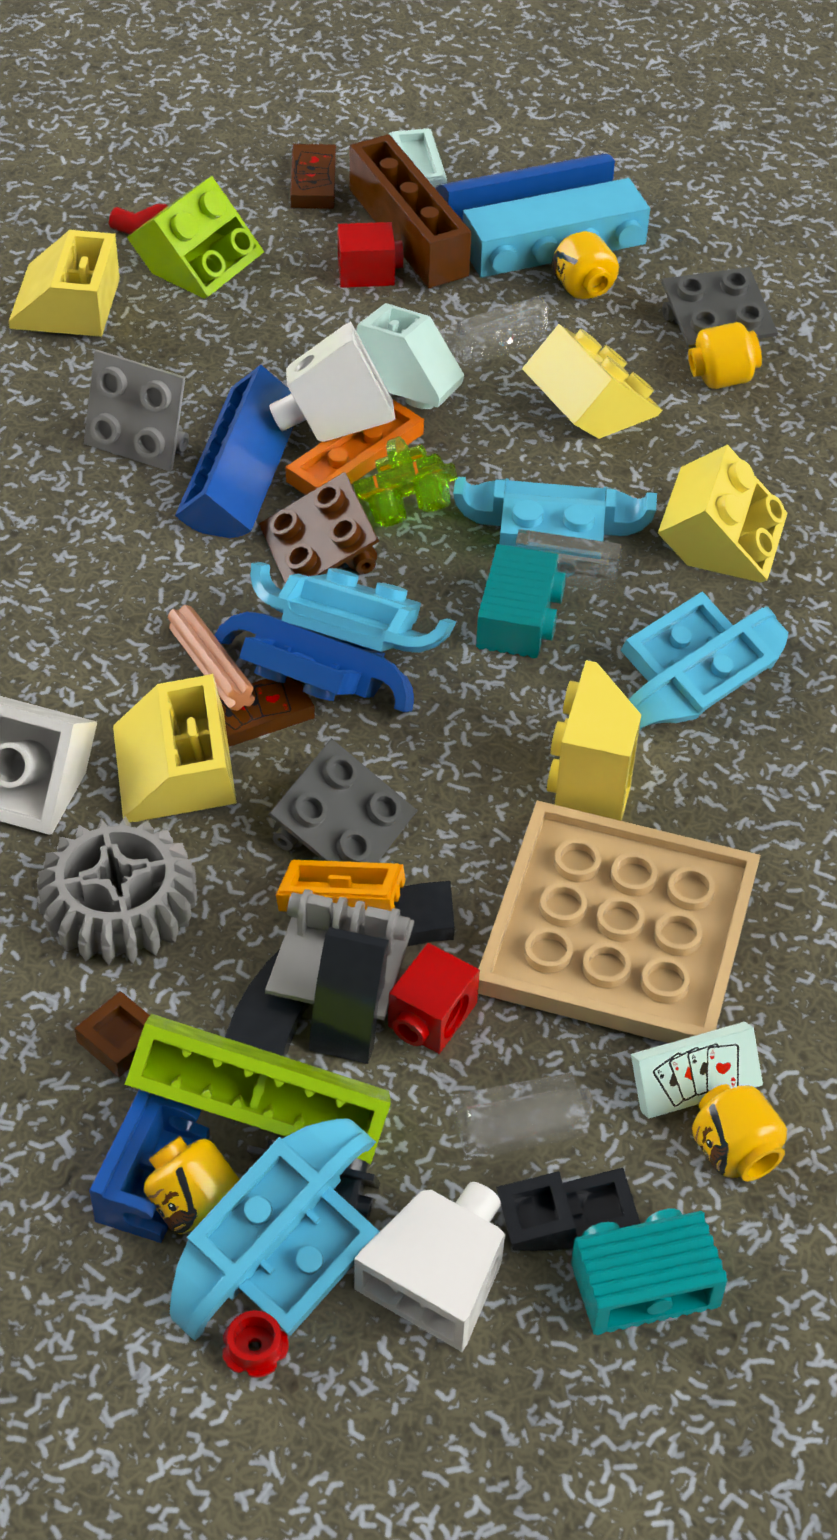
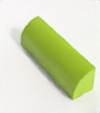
(250, 1082)

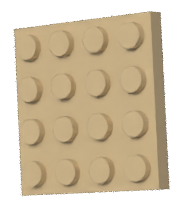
(619, 925)

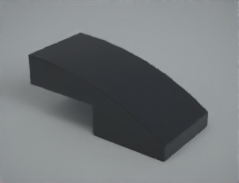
(348, 995)
(550, 1214)

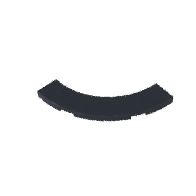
(272, 1020)

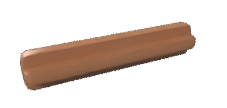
(211, 657)

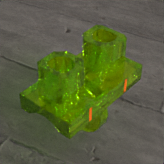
(402, 474)

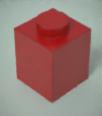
(368, 254)

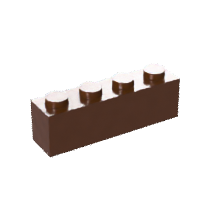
(398, 192)

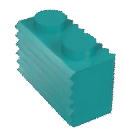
(518, 601)
(647, 1270)

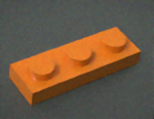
(352, 453)

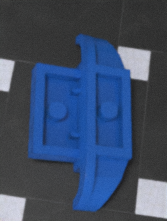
(318, 660)

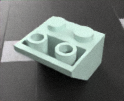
(410, 356)

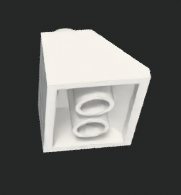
(40, 763)

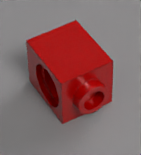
(432, 998)

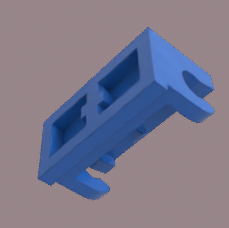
(119, 1186)

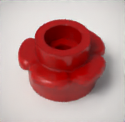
(249, 1328)

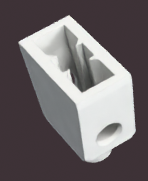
(334, 389)
(436, 1262)

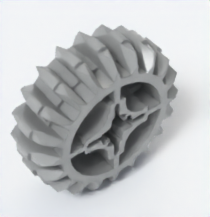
(85, 906)

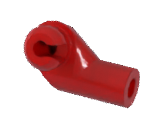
(128, 221)

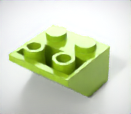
(197, 241)

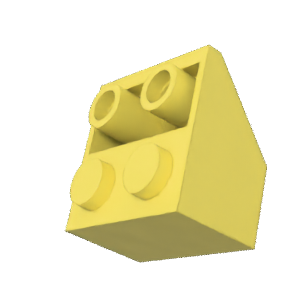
(69, 286)
(590, 383)
(723, 517)
(594, 746)
(174, 751)

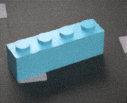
(530, 229)

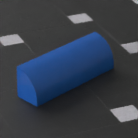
(527, 182)
(237, 460)

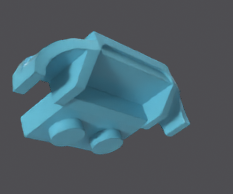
(553, 509)
(348, 610)
(699, 658)
(277, 1232)

